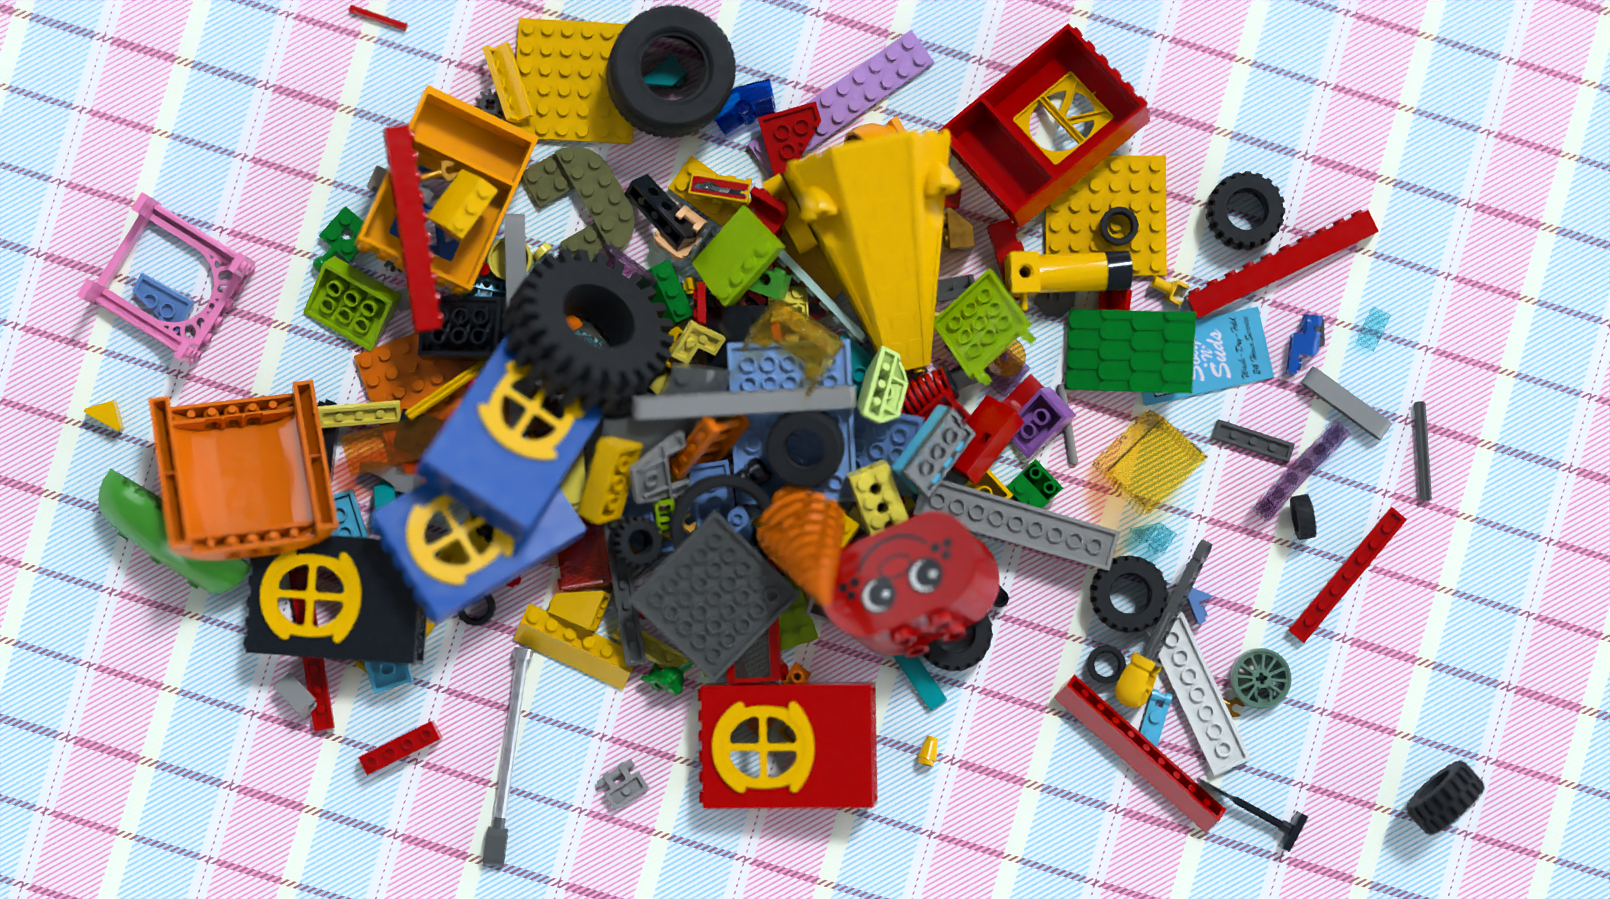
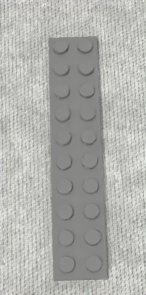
(1023, 524)

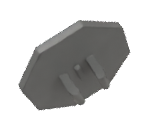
(1054, 303)

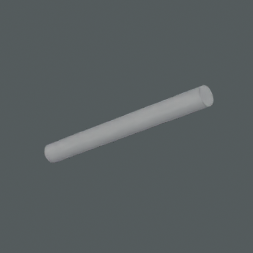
(1068, 429)

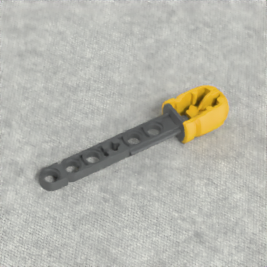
(1140, 676)

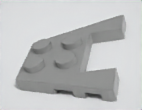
(651, 473)

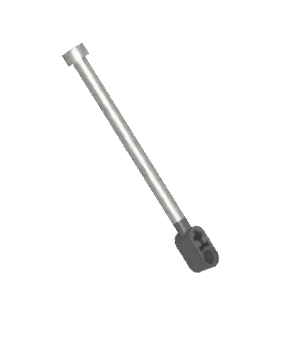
(497, 834)

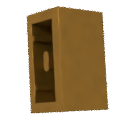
(959, 232)

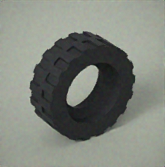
(1303, 517)

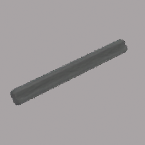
(1422, 451)

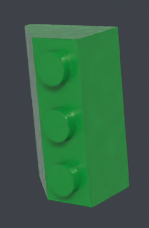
(671, 293)

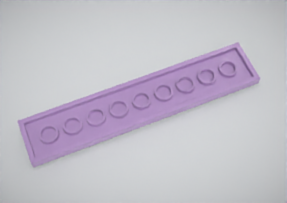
(860, 90)

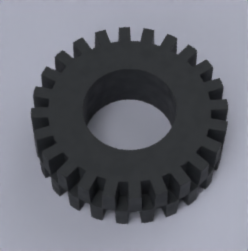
(568, 360)

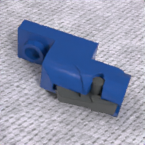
(1305, 343)

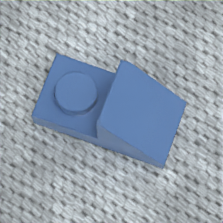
(1193, 599)

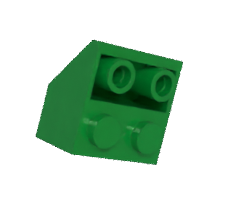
(1034, 485)

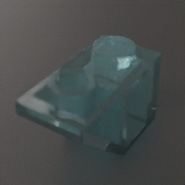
(1155, 535)

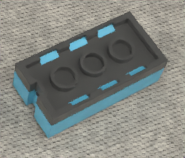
(933, 450)

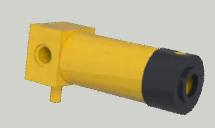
(1066, 273)

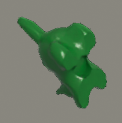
(669, 678)

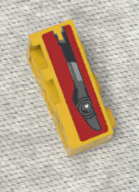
(719, 188)

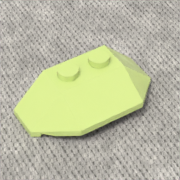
(883, 387)

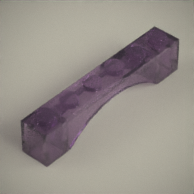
(1300, 470)

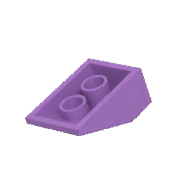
(1043, 419)

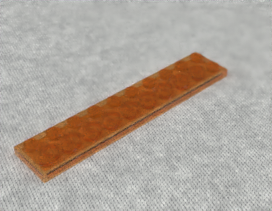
(408, 439)

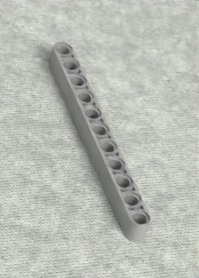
(515, 273)
(743, 402)

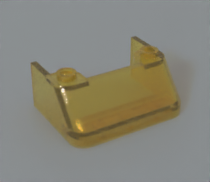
(799, 336)

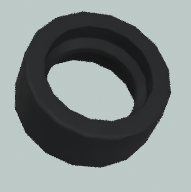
(1121, 211)
(486, 618)
(1091, 661)

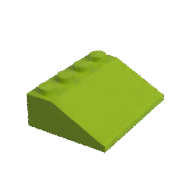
(737, 256)
(351, 303)

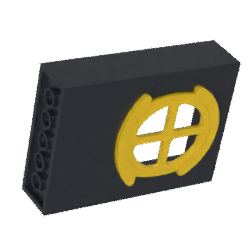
(377, 615)

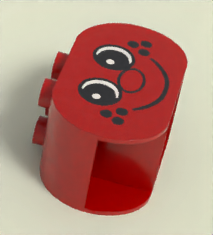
(913, 585)

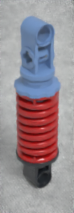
(926, 390)

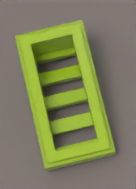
(663, 501)

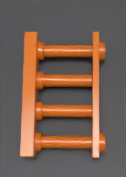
(708, 443)

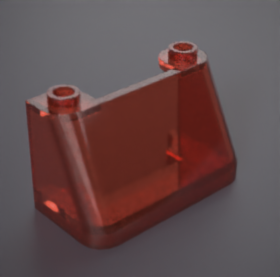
(585, 562)

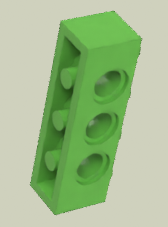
(778, 283)

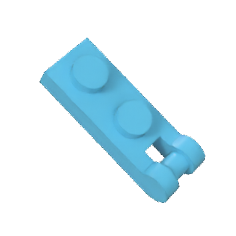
(1155, 716)

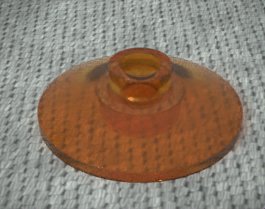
(1013, 365)

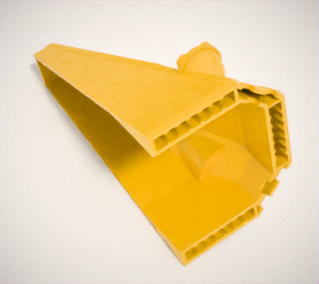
(880, 230)

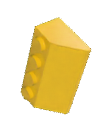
(609, 479)

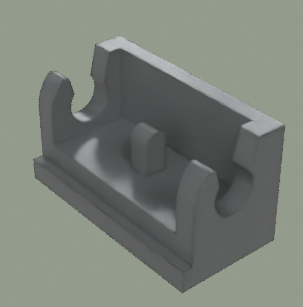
(952, 288)

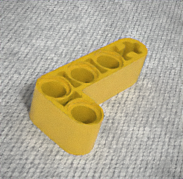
(795, 226)

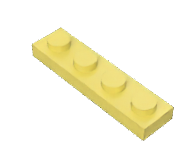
(359, 414)
(658, 651)

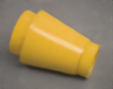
(928, 751)

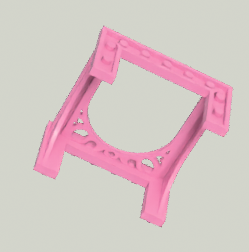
(185, 348)

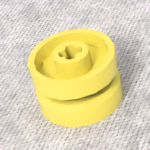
(497, 261)

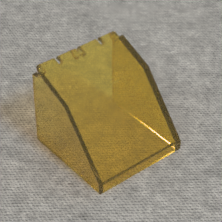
(1148, 462)

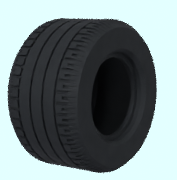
(644, 107)

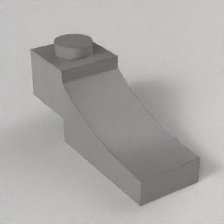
(398, 478)

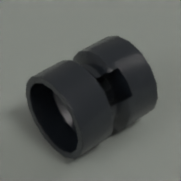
(758, 468)

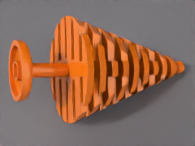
(804, 538)

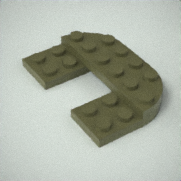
(598, 189)

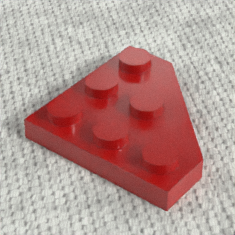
(788, 134)

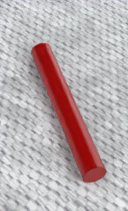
(378, 17)

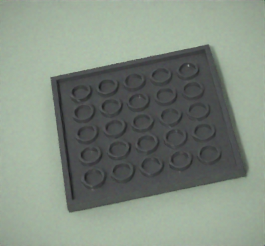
(713, 596)

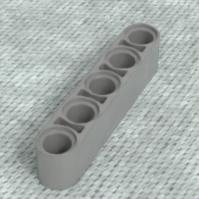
(1346, 403)

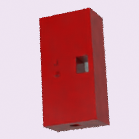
(994, 428)

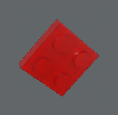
(700, 303)

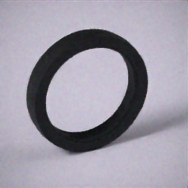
(707, 484)

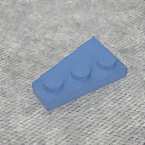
(163, 300)

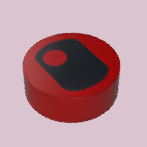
(815, 309)

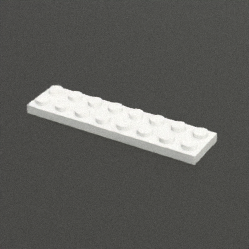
(1201, 698)

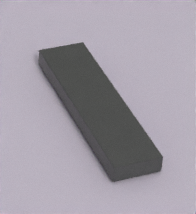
(1253, 441)

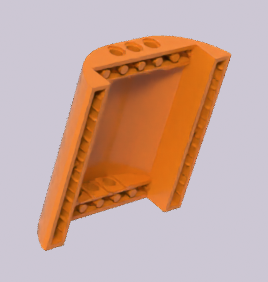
(243, 475)

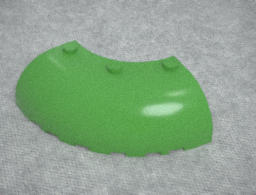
(141, 519)

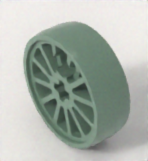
(1267, 702)

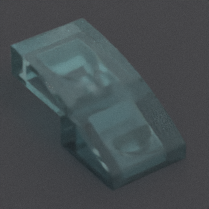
(1373, 328)

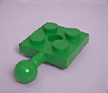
(333, 237)

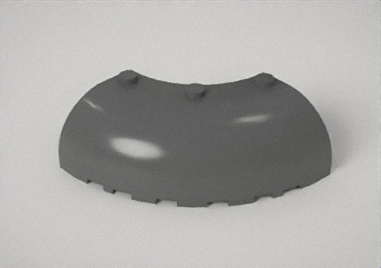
(682, 379)

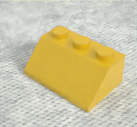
(461, 204)

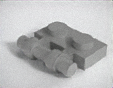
(625, 790)

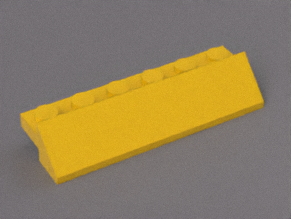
(573, 646)

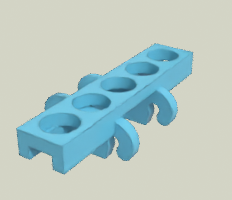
(492, 289)

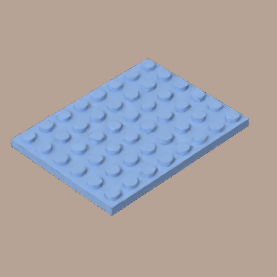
(776, 369)

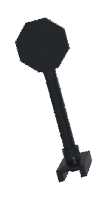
(1290, 830)

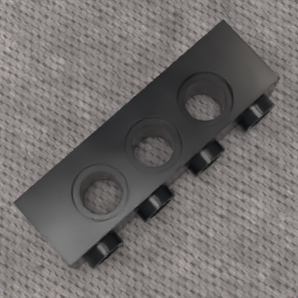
(660, 211)

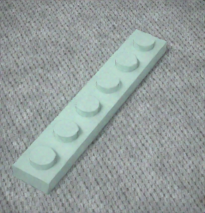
(826, 302)

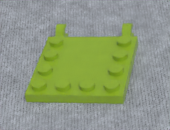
(982, 325)

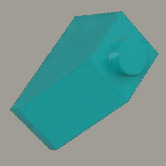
(667, 74)
(384, 494)

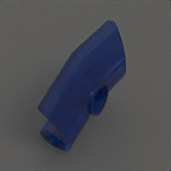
(755, 98)

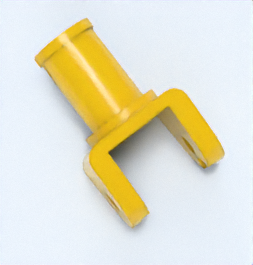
(1168, 288)

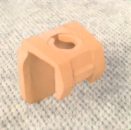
(699, 224)

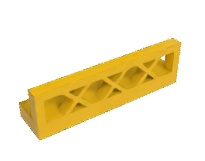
(508, 83)

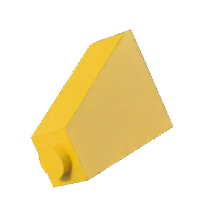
(581, 607)

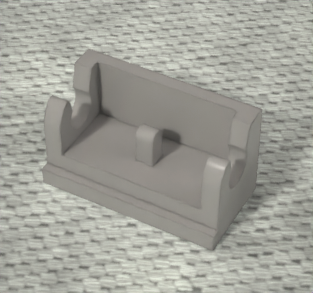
(296, 695)

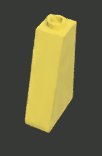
(574, 480)

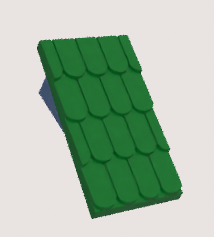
(1130, 351)

